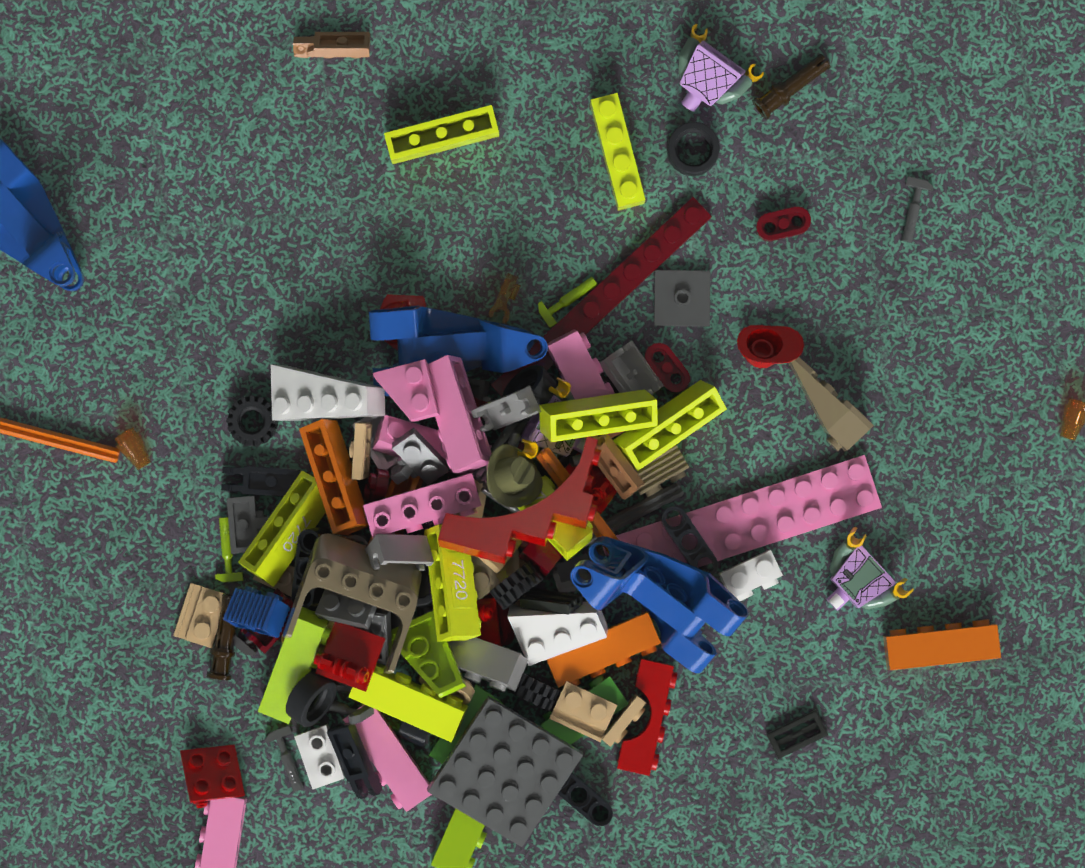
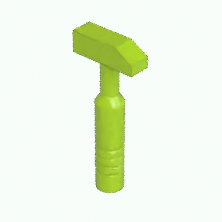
(565, 301)
(226, 554)

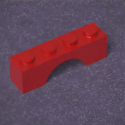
(638, 752)

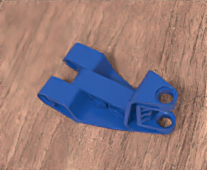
(30, 225)
(437, 333)
(670, 591)

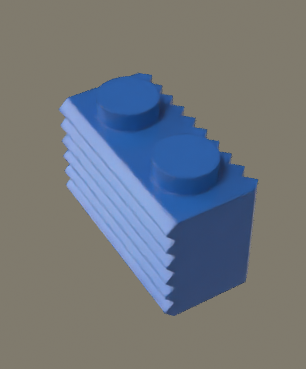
(257, 612)

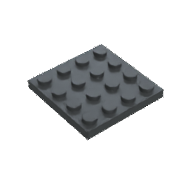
(505, 771)

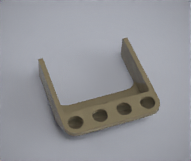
(346, 570)

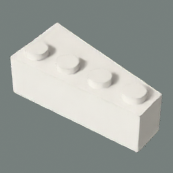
(316, 396)

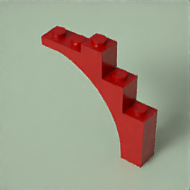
(492, 536)

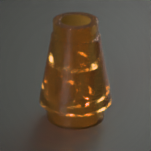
(1073, 418)
(133, 448)

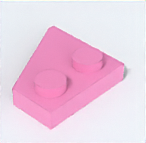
(410, 389)

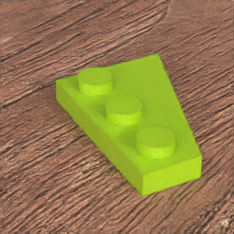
(431, 658)

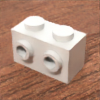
(751, 574)
(319, 757)

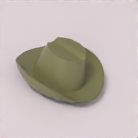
(512, 478)

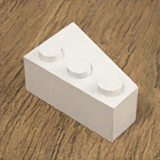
(552, 634)

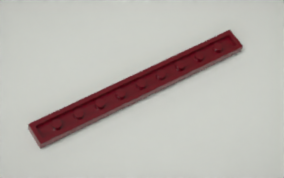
(620, 282)

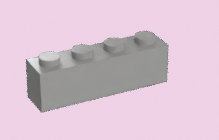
(489, 663)

